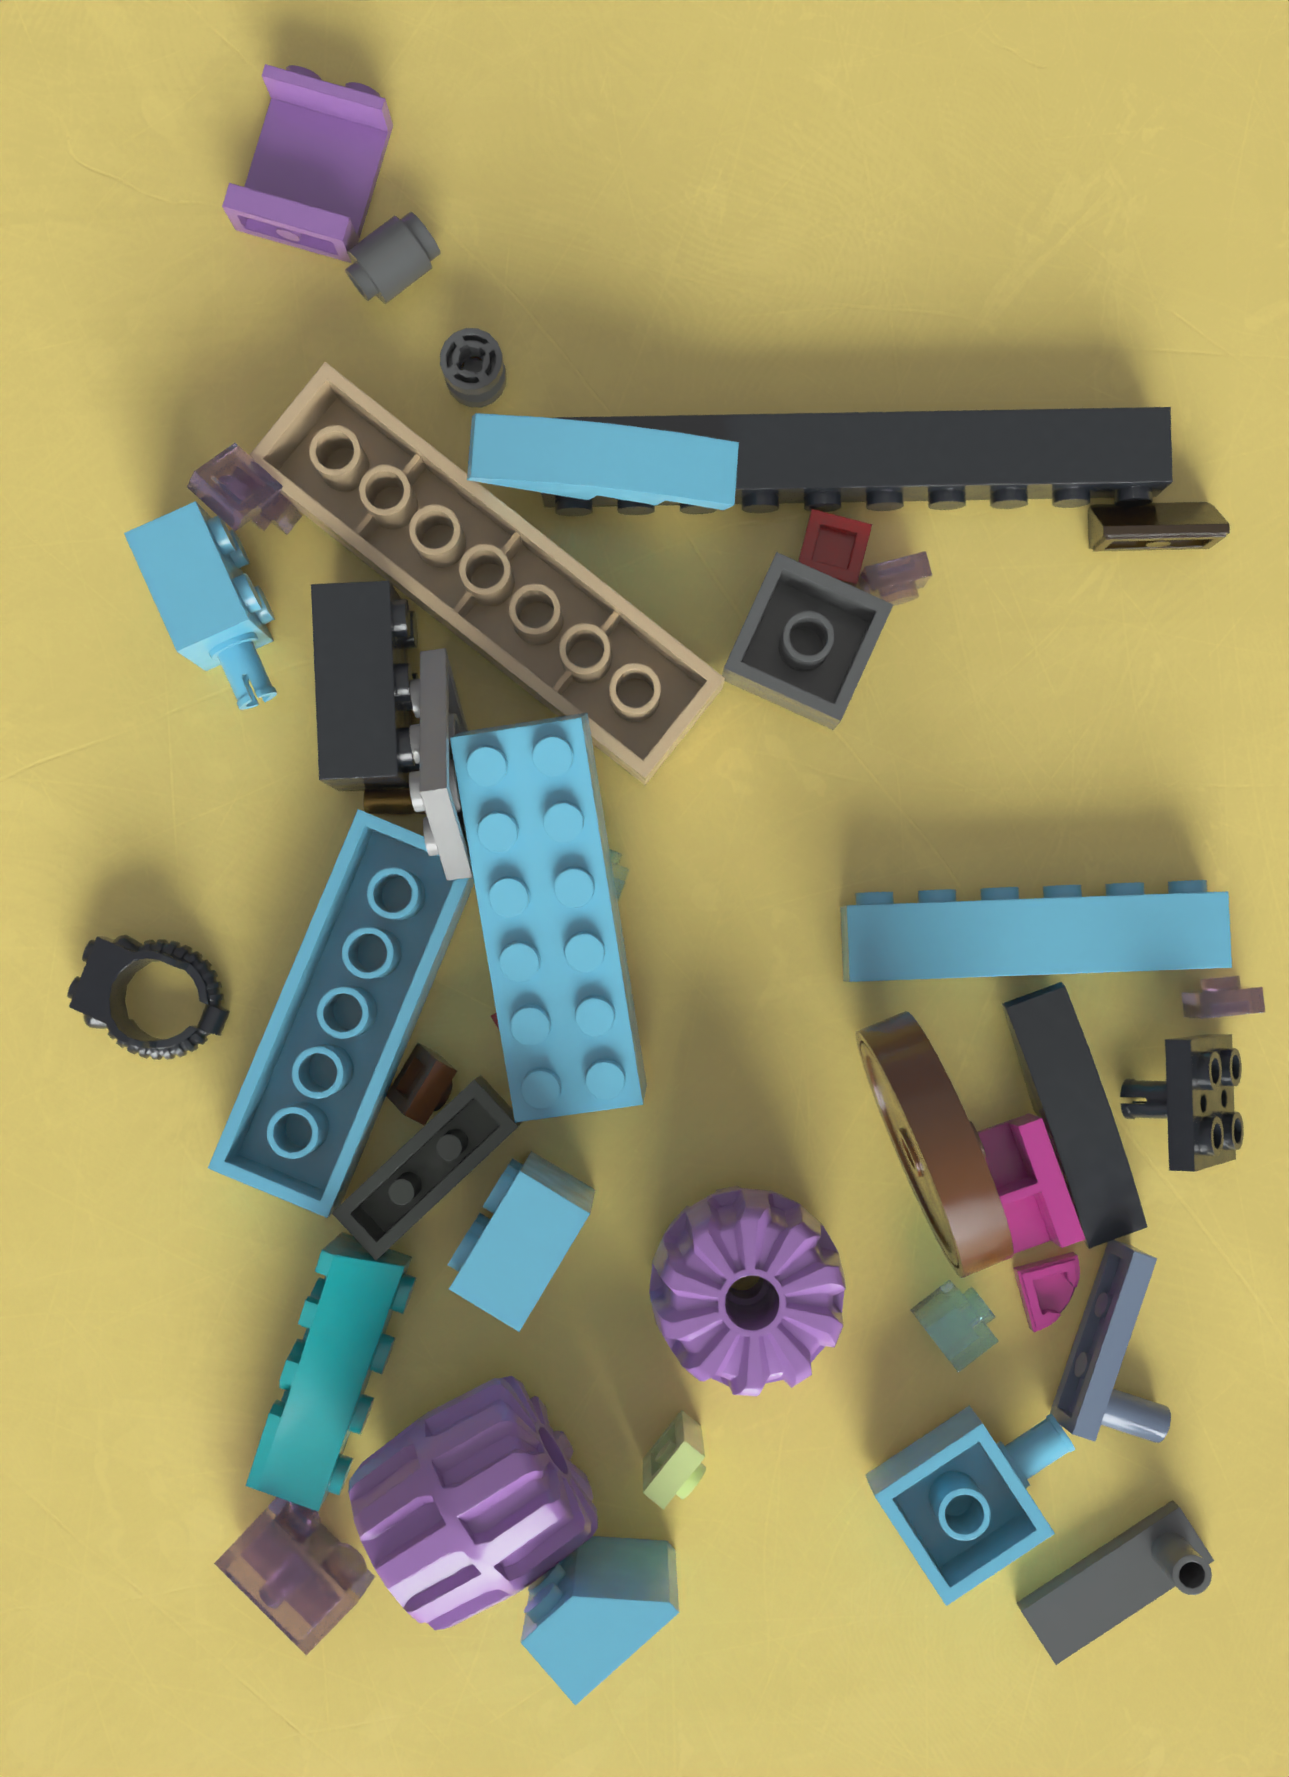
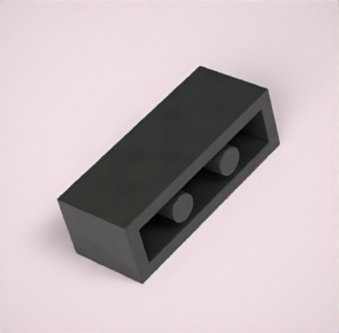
(427, 1167)

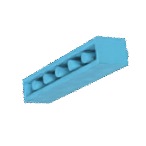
(1035, 935)

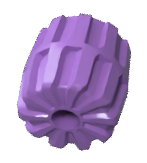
(757, 1331)
(471, 1504)

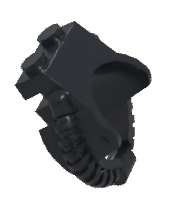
(103, 989)

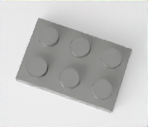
(436, 785)

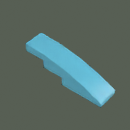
(602, 460)

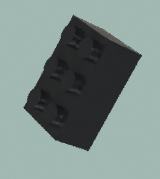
(363, 685)

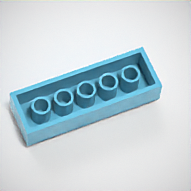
(550, 917)
(343, 1018)

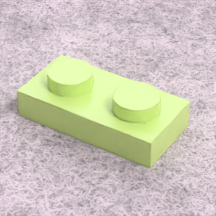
(674, 1461)

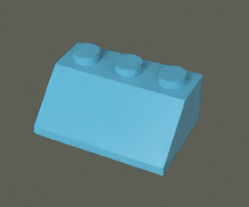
(599, 1609)

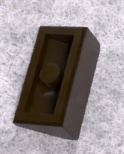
(1155, 526)

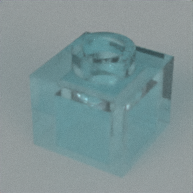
(957, 1323)

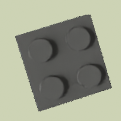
(806, 641)

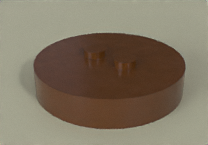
(935, 1144)

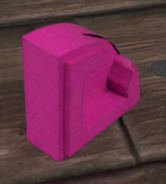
(1047, 1288)

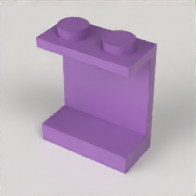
(312, 163)

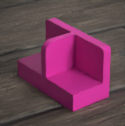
(1030, 1184)

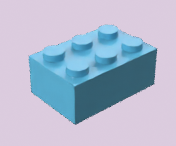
(515, 1253)

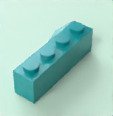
(329, 1371)

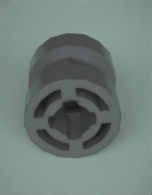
(478, 380)

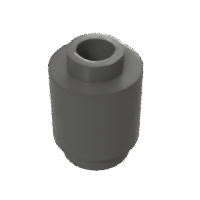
(392, 258)

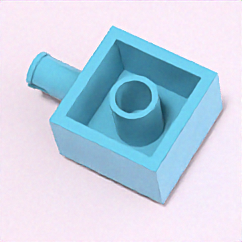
(205, 597)
(966, 1498)

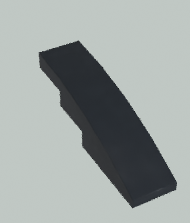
(1075, 1113)

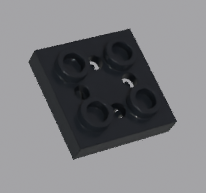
(1194, 1101)

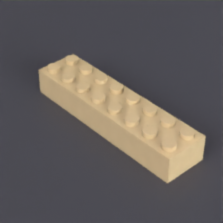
(486, 573)

